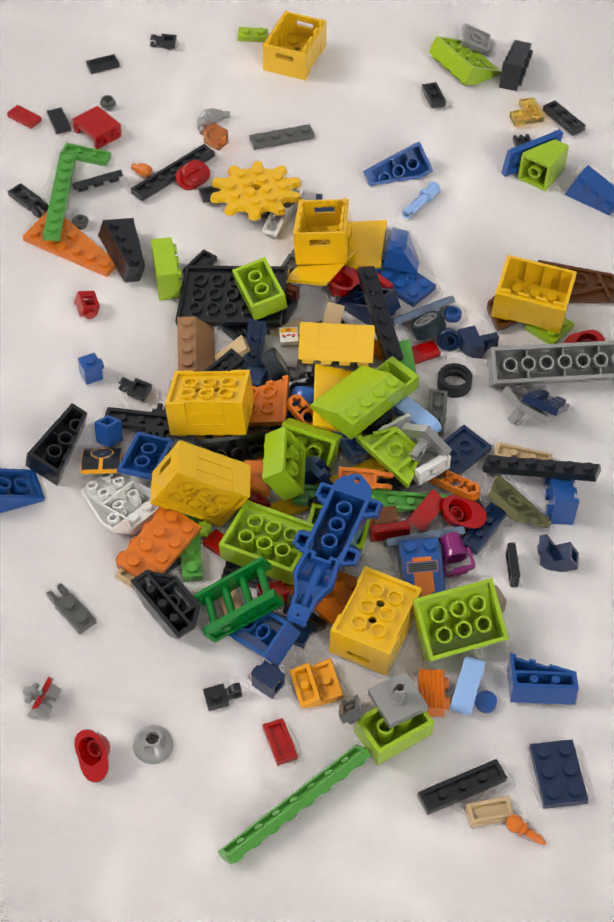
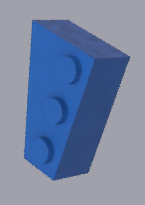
(593, 191)
(561, 501)
(540, 683)

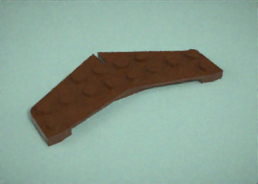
(588, 287)

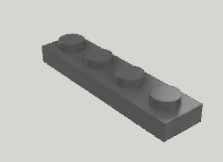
(281, 137)

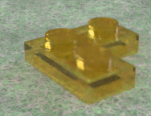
(529, 113)

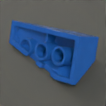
(402, 166)
(401, 252)

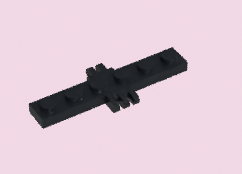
(150, 422)

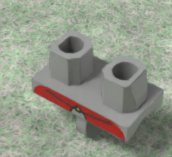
(39, 707)

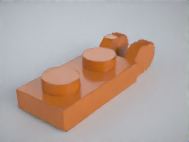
(369, 475)

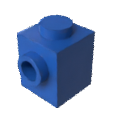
(91, 368)
(108, 431)

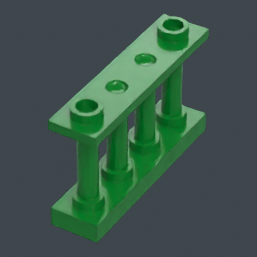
(250, 611)

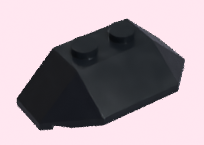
(167, 602)

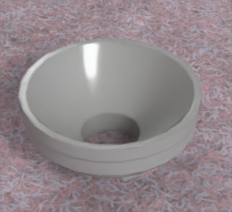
(155, 752)

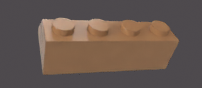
(195, 344)

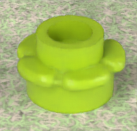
(205, 528)

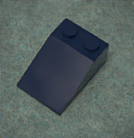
(357, 307)

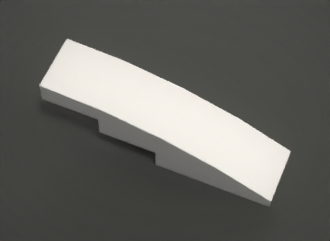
(274, 223)

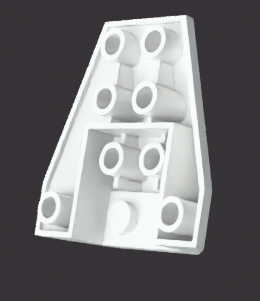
(120, 502)

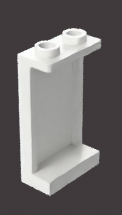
(430, 464)

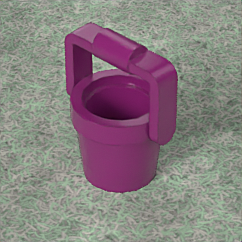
(455, 552)

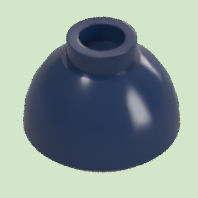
(449, 339)

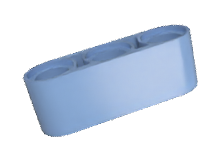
(417, 412)
(467, 685)

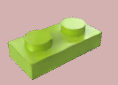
(252, 34)

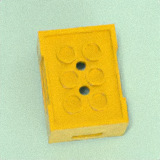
(286, 38)
(322, 235)
(533, 293)
(336, 343)
(209, 403)
(200, 483)
(378, 640)

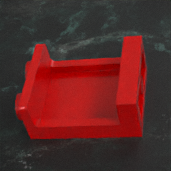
(98, 126)

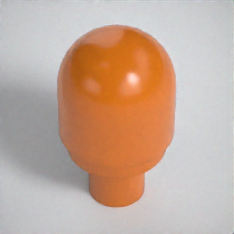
(142, 169)

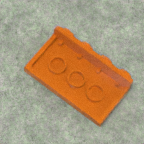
(158, 543)

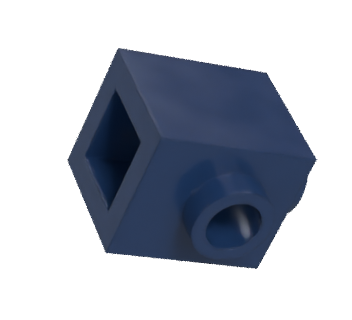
(268, 679)

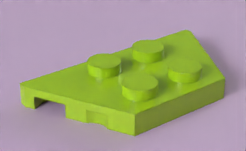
(392, 451)

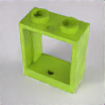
(401, 372)

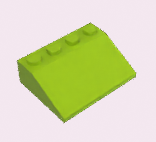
(463, 62)
(359, 400)
(264, 533)
(459, 620)

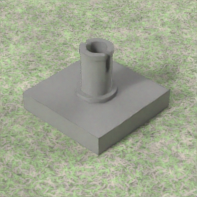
(522, 408)
(426, 441)
(397, 700)

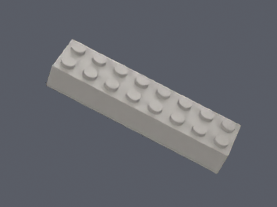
(551, 363)

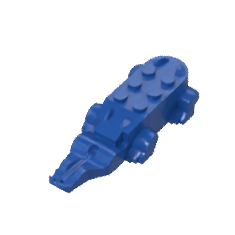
(330, 543)

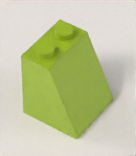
(543, 164)

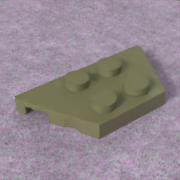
(515, 504)

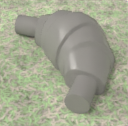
(209, 116)

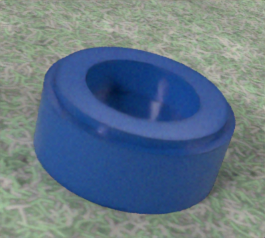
(452, 314)
(486, 701)

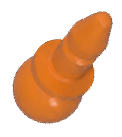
(516, 825)

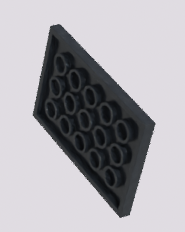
(216, 300)

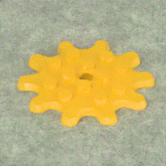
(270, 192)

